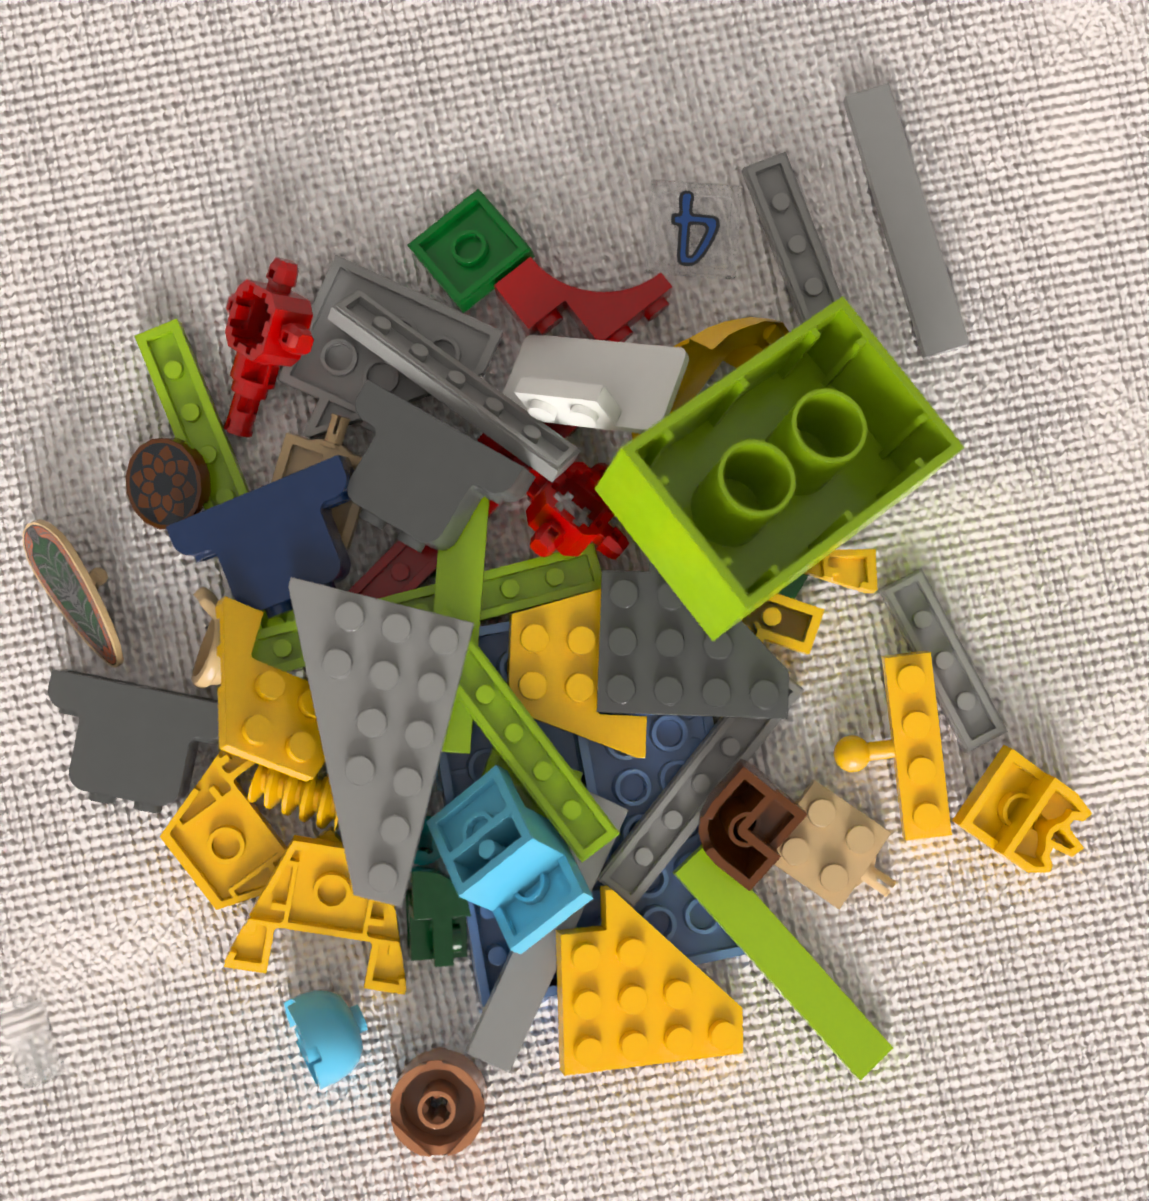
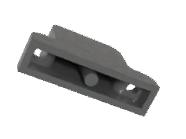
(425, 472)
(133, 737)

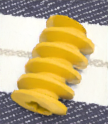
(310, 796)

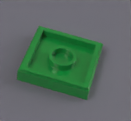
(470, 250)

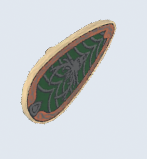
(72, 588)

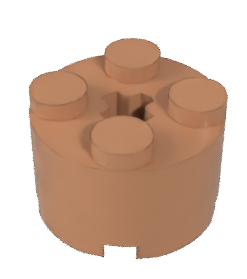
(444, 1128)

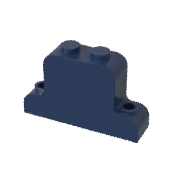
(274, 536)

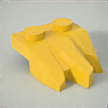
(1022, 812)

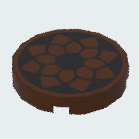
(167, 481)

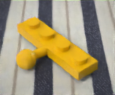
(913, 746)

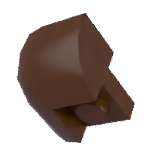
(747, 823)

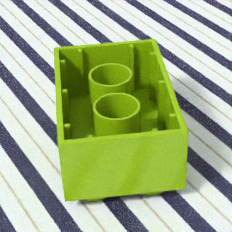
(776, 466)

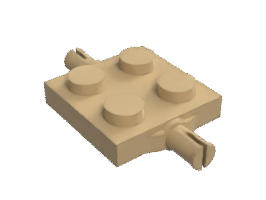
(303, 452)
(833, 847)

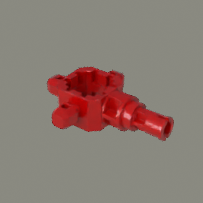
(268, 331)
(556, 528)

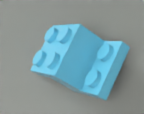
(508, 860)

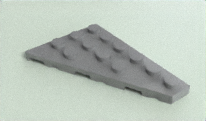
(382, 707)

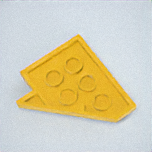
(636, 997)

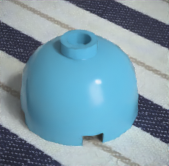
(326, 1034)

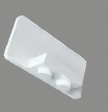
(596, 382)

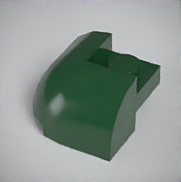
(435, 918)

